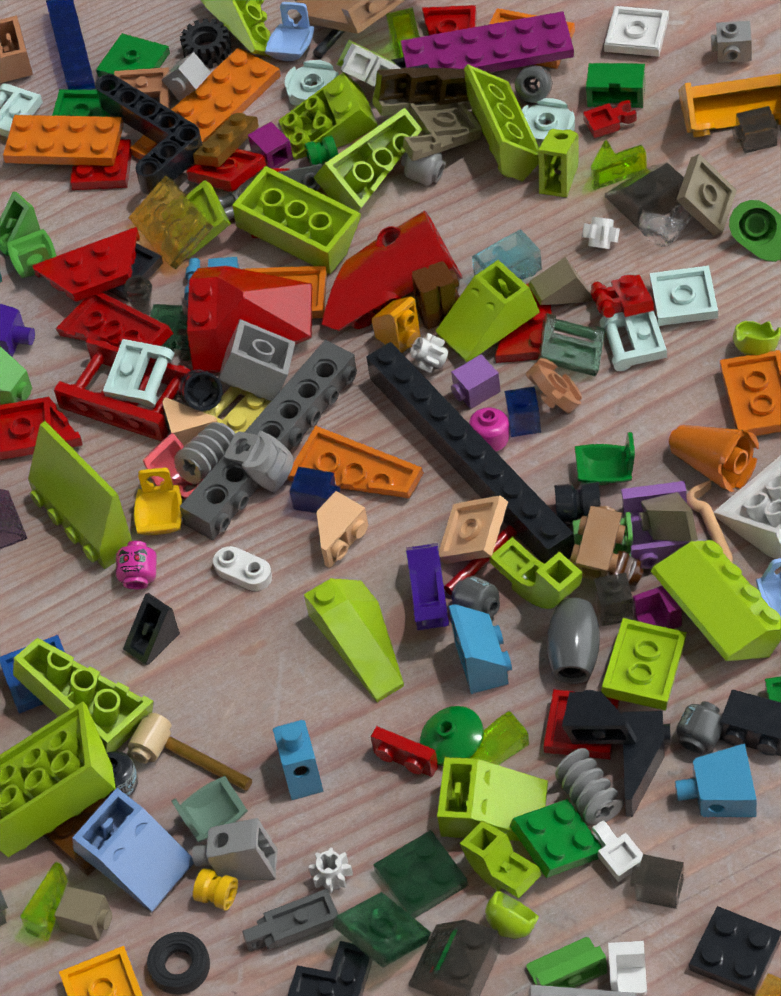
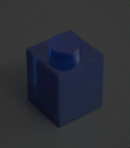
(523, 411)
(312, 489)

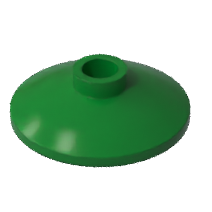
(460, 741)

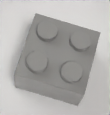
(256, 360)

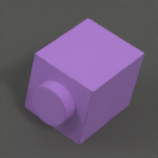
(475, 382)

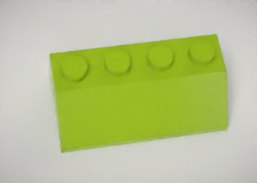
(502, 123)
(296, 219)
(720, 601)

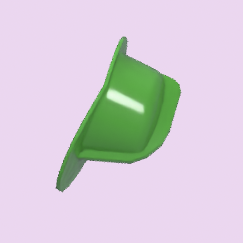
(757, 229)

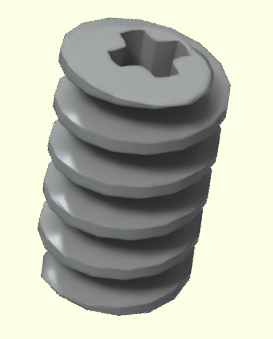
(203, 452)
(588, 787)

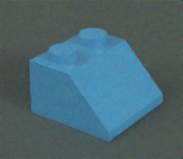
(479, 649)

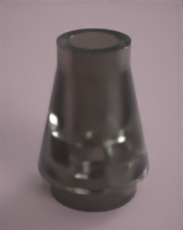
(139, 293)

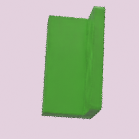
(569, 965)

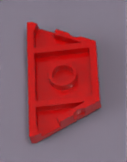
(92, 267)
(21, 425)

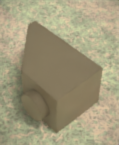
(668, 518)

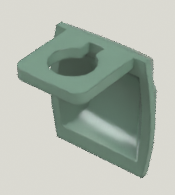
(211, 807)

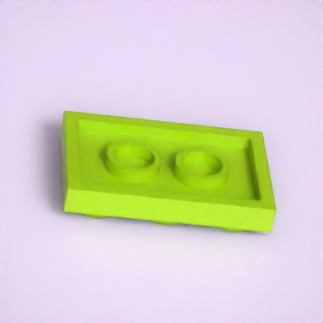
(643, 664)

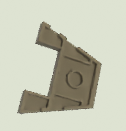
(442, 125)

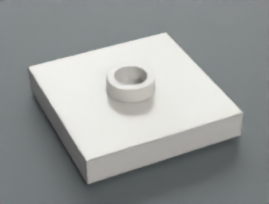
(636, 31)

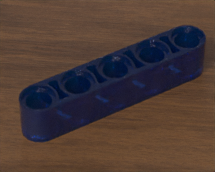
(70, 45)

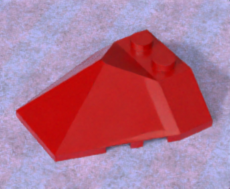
(227, 294)

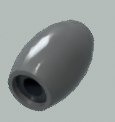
(573, 641)

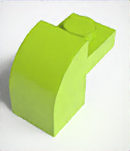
(496, 862)

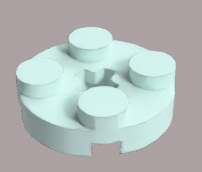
(298, 80)
(551, 110)

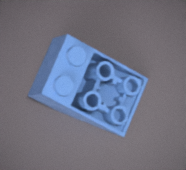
(132, 850)

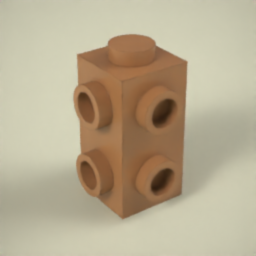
(600, 534)

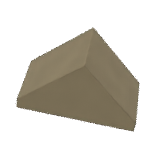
(560, 285)

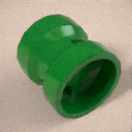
(321, 152)

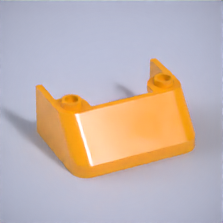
(717, 104)

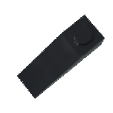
(645, 756)

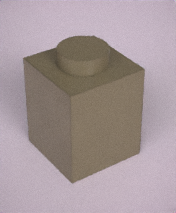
(83, 913)

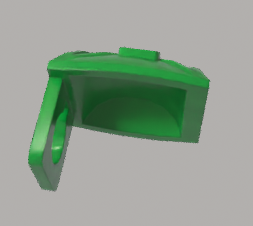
(605, 462)

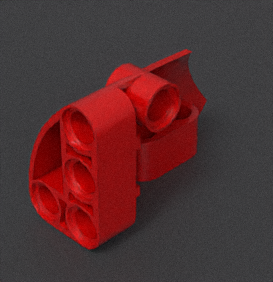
(384, 272)

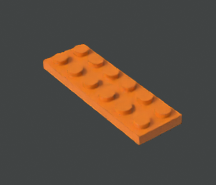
(223, 93)

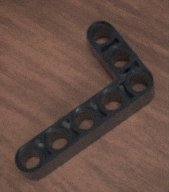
(174, 134)

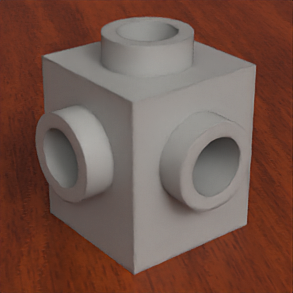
(732, 41)

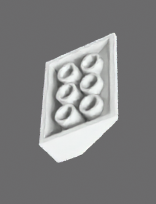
(756, 511)

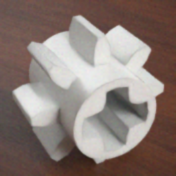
(600, 232)
(428, 352)
(330, 870)

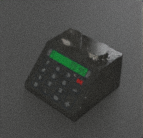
(647, 192)
(456, 959)

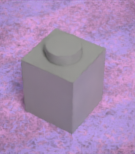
(186, 76)

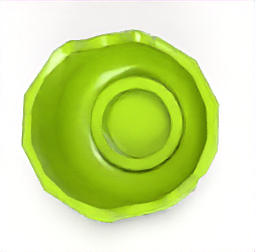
(756, 338)
(509, 916)

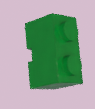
(615, 84)

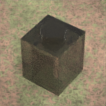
(755, 129)
(658, 881)

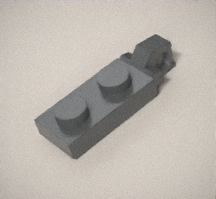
(292, 921)

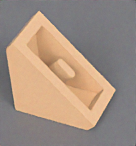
(185, 421)

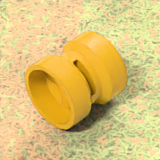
(215, 889)

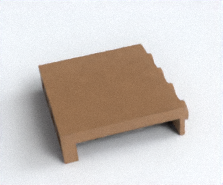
(347, 14)

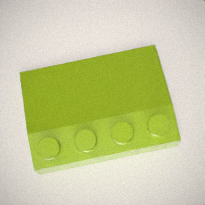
(77, 498)
(51, 778)

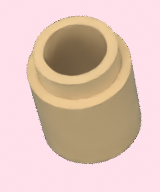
(149, 738)

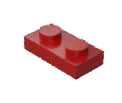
(396, 748)

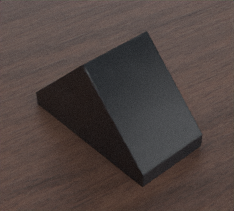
(151, 630)

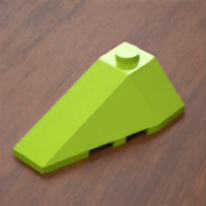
(357, 631)

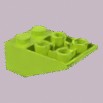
(333, 110)
(487, 311)
(485, 792)

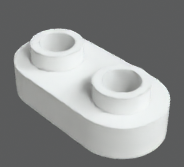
(240, 566)

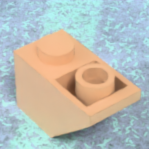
(339, 526)

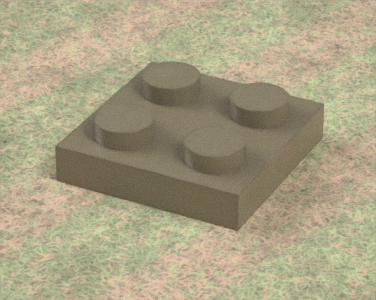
(706, 195)

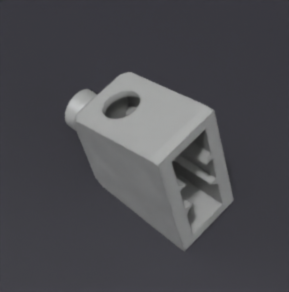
(239, 851)

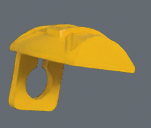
(159, 506)

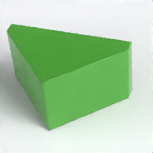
(16, 221)

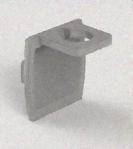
(266, 460)

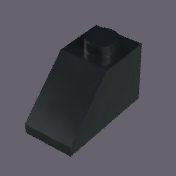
(595, 720)

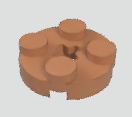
(555, 389)

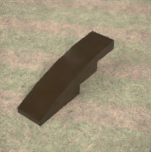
(422, 84)

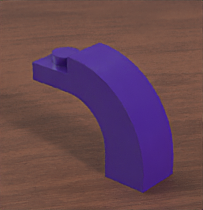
(427, 586)

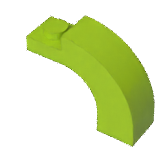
(534, 581)

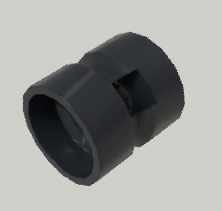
(200, 389)
(575, 503)

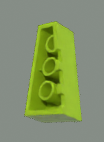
(362, 166)
(65, 683)

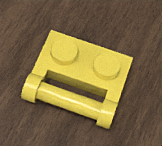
(243, 413)

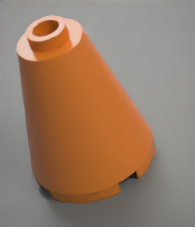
(717, 453)

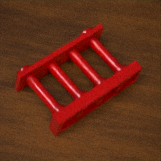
(116, 412)

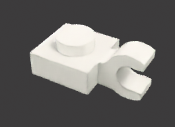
(618, 853)

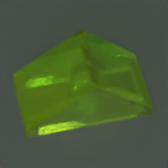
(400, 27)

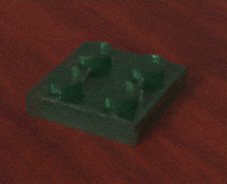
(421, 874)
(382, 929)

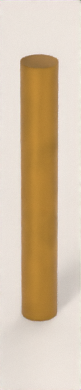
(208, 763)

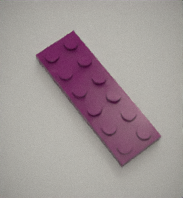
(494, 45)

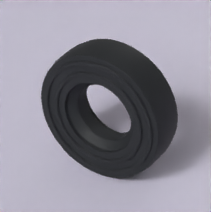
(171, 944)

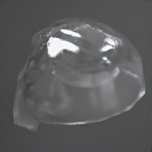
(663, 229)

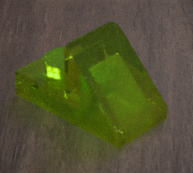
(615, 167)

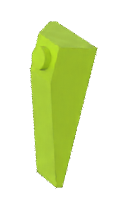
(244, 21)

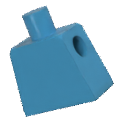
(297, 751)
(721, 784)

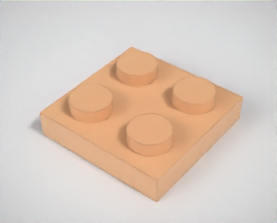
(472, 529)

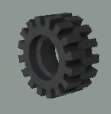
(203, 33)

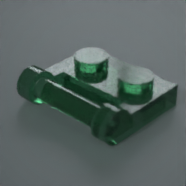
(569, 351)

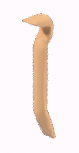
(708, 515)

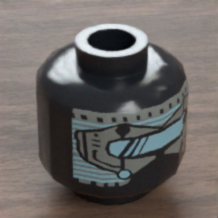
(124, 772)

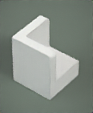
(627, 967)

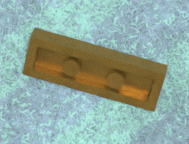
(225, 140)

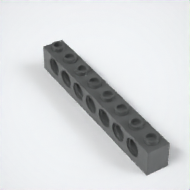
(287, 420)

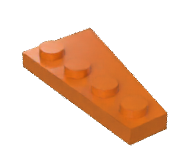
(357, 465)

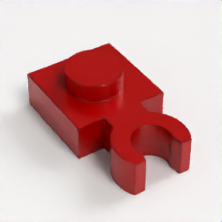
(606, 119)

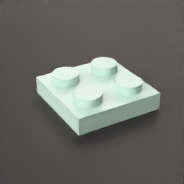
(683, 295)

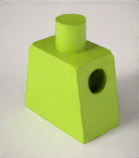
(558, 150)

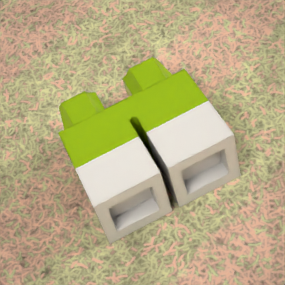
(363, 62)

